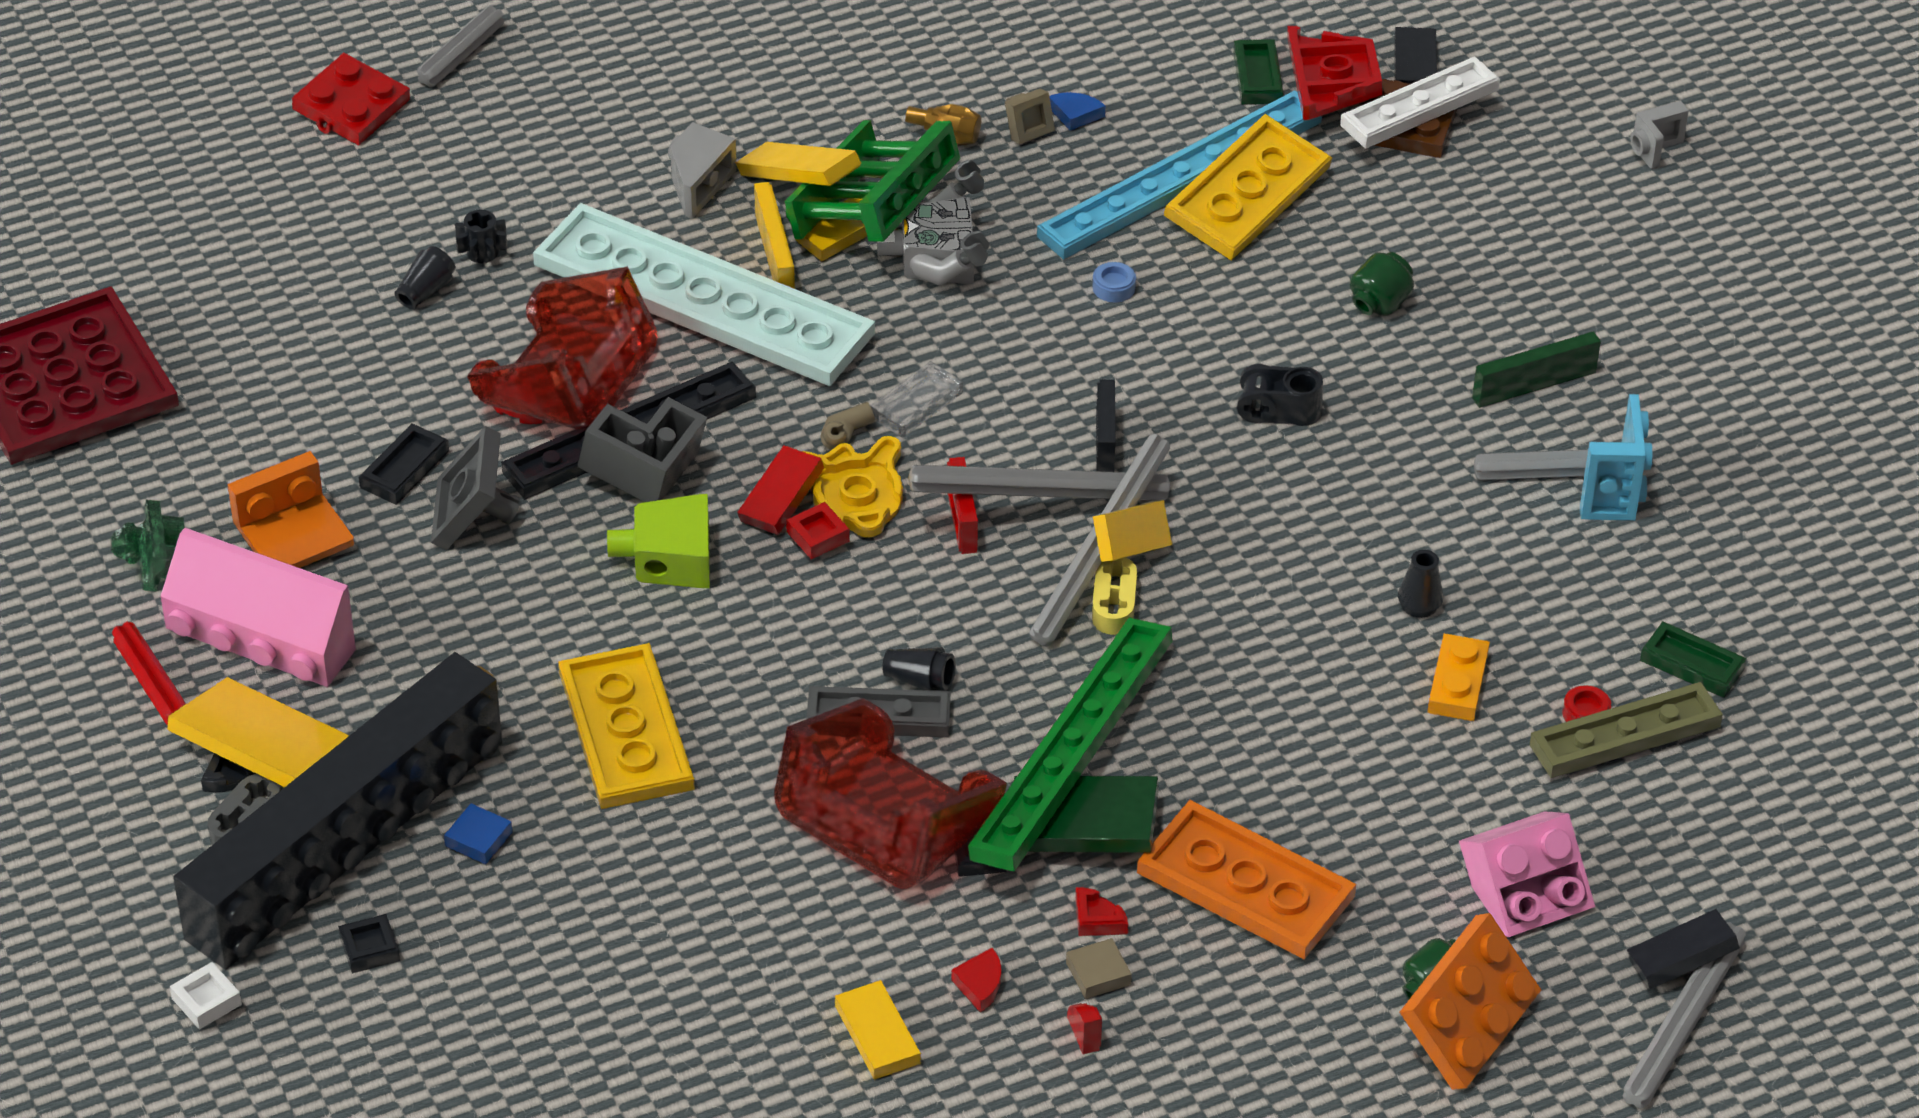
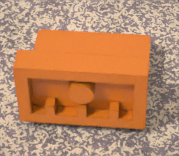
(286, 513)

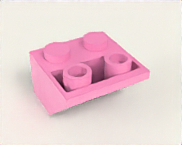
(1528, 872)

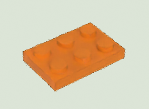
(1470, 1001)

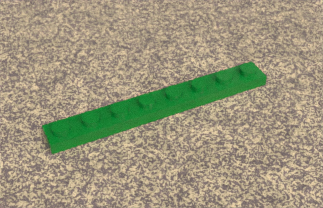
(1070, 745)

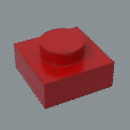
(818, 530)

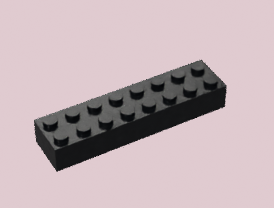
(338, 811)

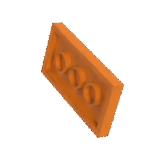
(1247, 879)

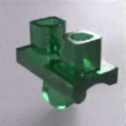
(148, 544)

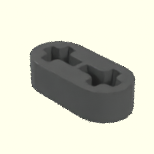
(238, 804)

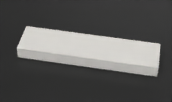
(1419, 102)

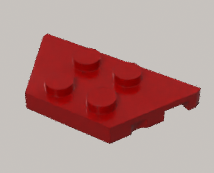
(1333, 71)

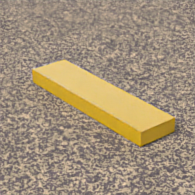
(798, 163)

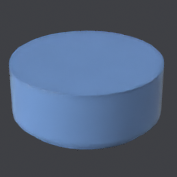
(1114, 282)

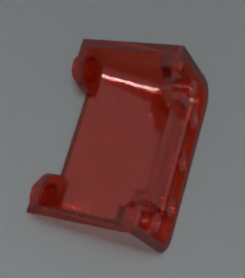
(585, 351)
(872, 804)

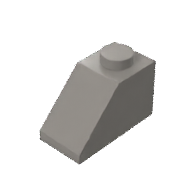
(700, 165)

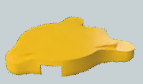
(861, 487)

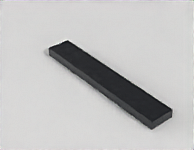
(559, 458)

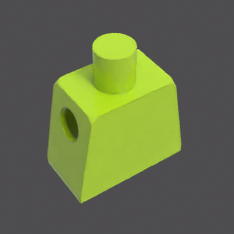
(667, 542)

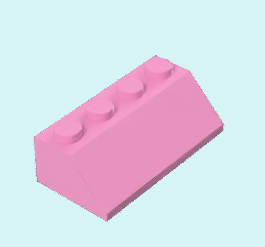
(258, 608)

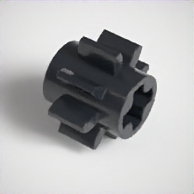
(481, 236)

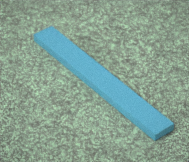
(1157, 184)

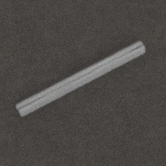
(1027, 482)
(1088, 557)

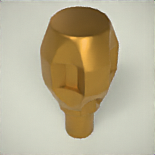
(964, 120)

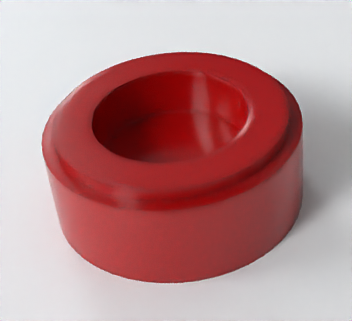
(1584, 701)

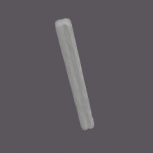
(1677, 1027)

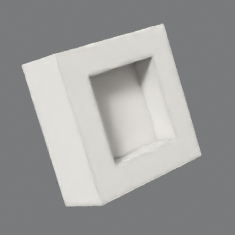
(205, 995)

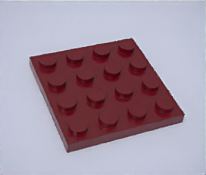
(75, 375)

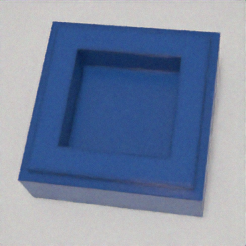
(478, 833)

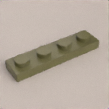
(1625, 729)

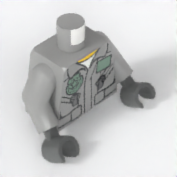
(939, 234)

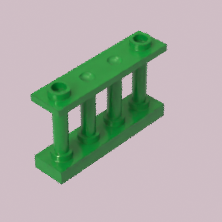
(882, 202)

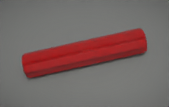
(147, 669)

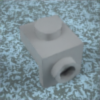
(1657, 130)

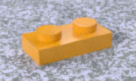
(1458, 677)

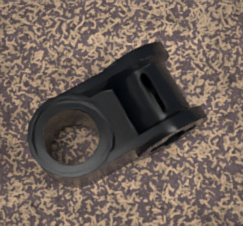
(1285, 394)

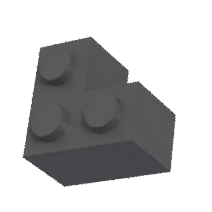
(641, 455)

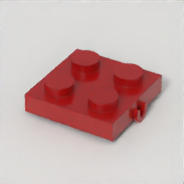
(350, 99)

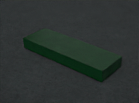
(1536, 369)

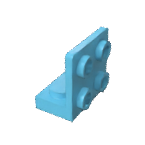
(1615, 470)

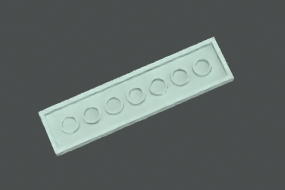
(711, 294)

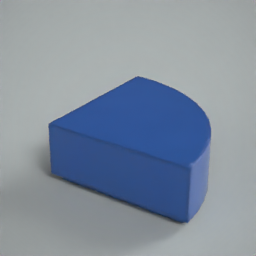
(1076, 109)

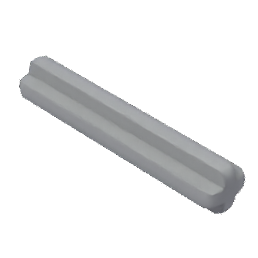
(460, 46)
(1530, 464)

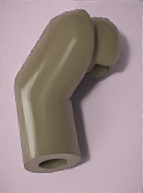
(842, 425)

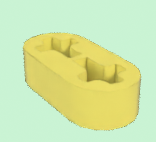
(1108, 594)

